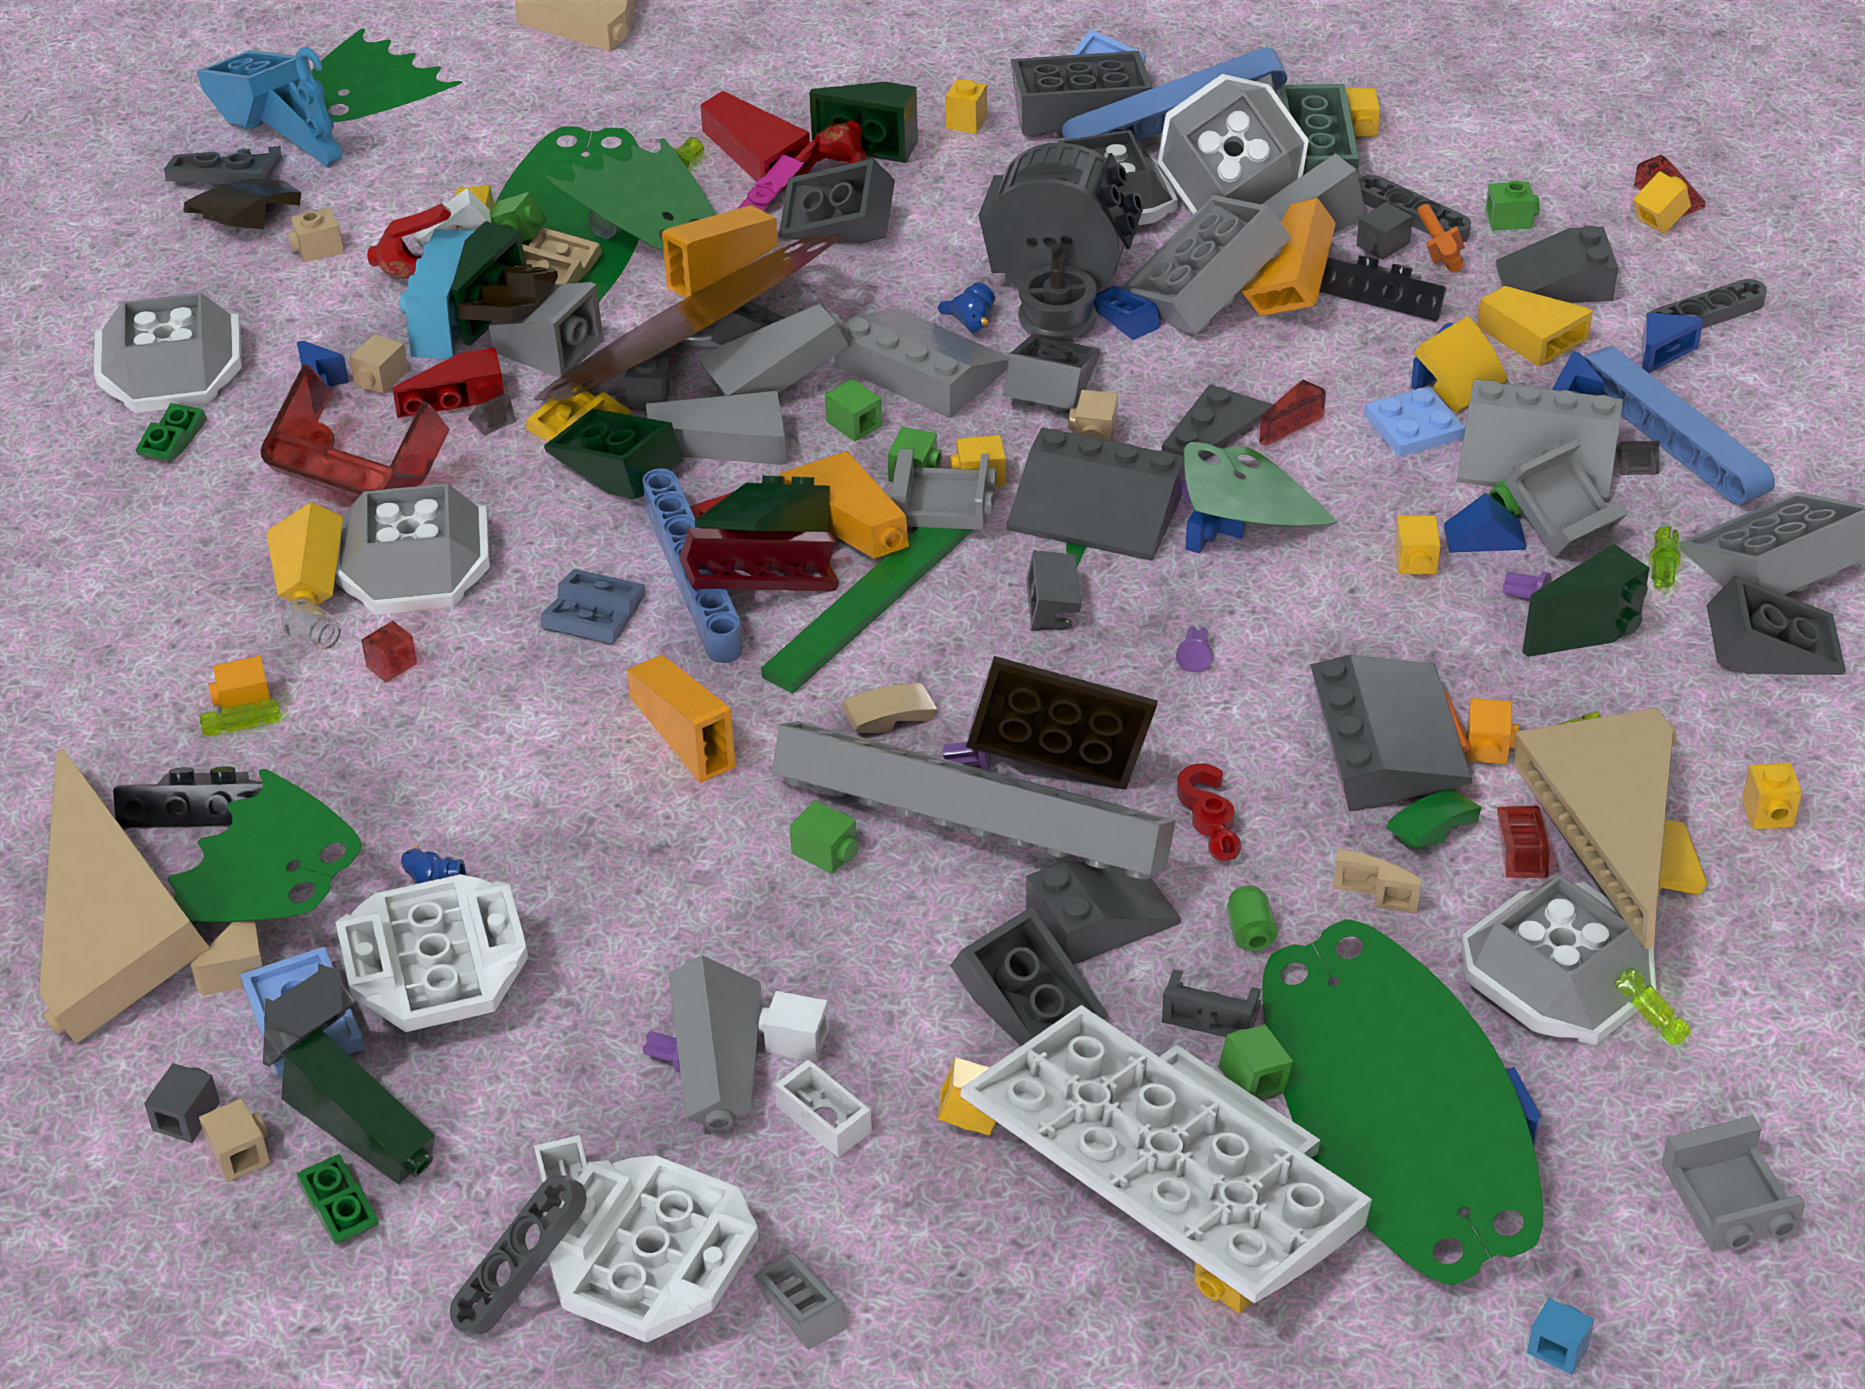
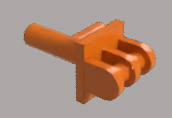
(1444, 245)

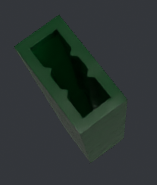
(354, 1108)

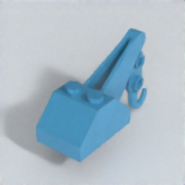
(279, 93)

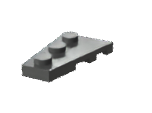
(220, 171)
(1215, 420)

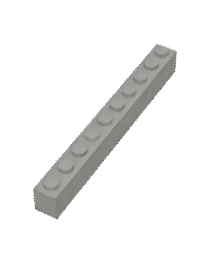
(975, 798)

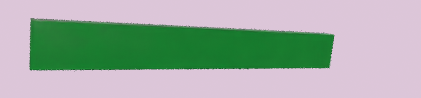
(859, 607)

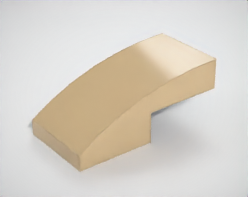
(881, 707)
(1367, 874)

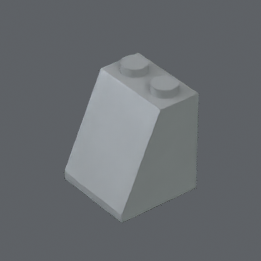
(554, 334)

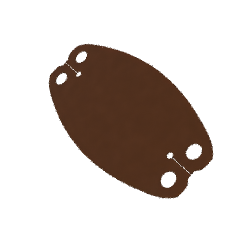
(687, 317)

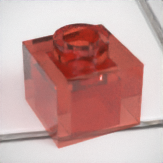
(389, 651)

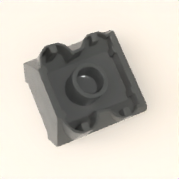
(302, 1010)

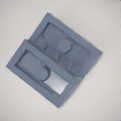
(593, 606)

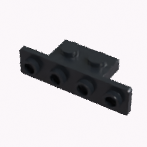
(1383, 287)
(183, 798)

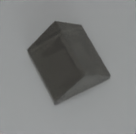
(493, 415)
(1638, 457)

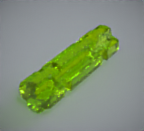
(240, 717)
(1652, 1006)

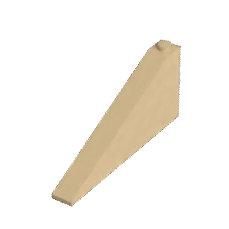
(586, 21)
(1609, 798)
(106, 916)

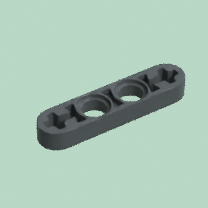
(1379, 190)
(1740, 297)
(522, 1261)

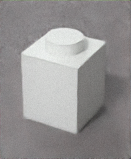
(795, 1026)

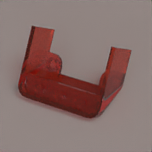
(305, 450)

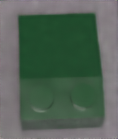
(881, 109)
(483, 263)
(616, 450)
(772, 507)
(1588, 604)

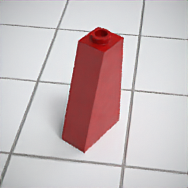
(750, 134)

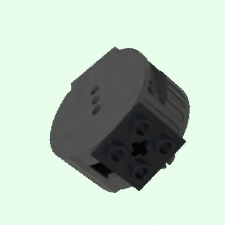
(1060, 198)

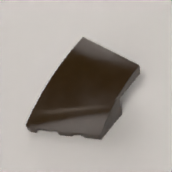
(242, 202)
(515, 298)

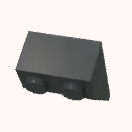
(839, 200)
(1566, 266)
(1049, 373)
(1772, 632)
(1096, 907)
(1023, 977)

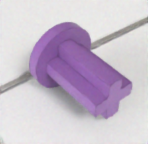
(1524, 585)
(1194, 652)
(961, 754)
(663, 1048)

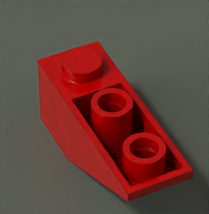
(452, 384)

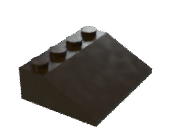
(1060, 723)

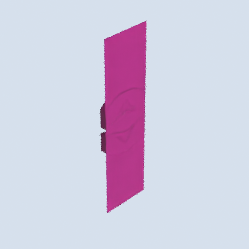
(772, 183)

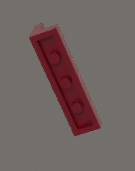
(758, 554)

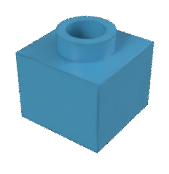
(1560, 1335)

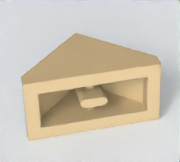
(230, 954)

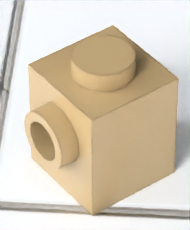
(315, 235)
(378, 363)
(1095, 415)
(235, 1139)

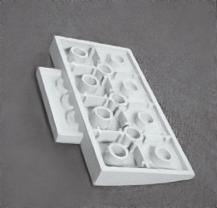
(1175, 1150)

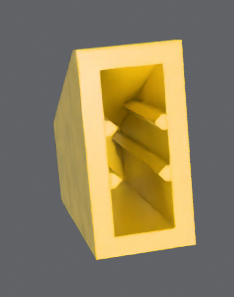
(1533, 323)
(305, 553)

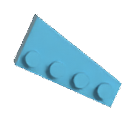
(429, 296)

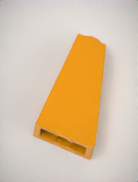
(715, 247)
(1296, 274)
(857, 505)
(685, 715)

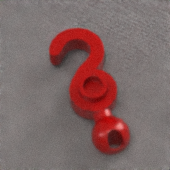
(1210, 812)

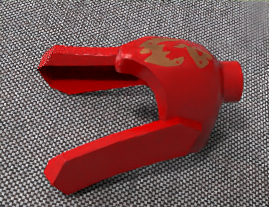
(835, 143)
(391, 251)

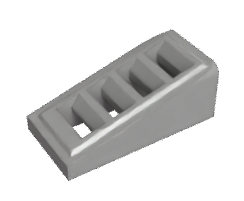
(813, 1324)

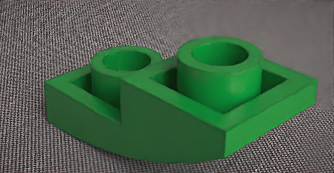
(172, 434)
(1430, 818)
(337, 1199)

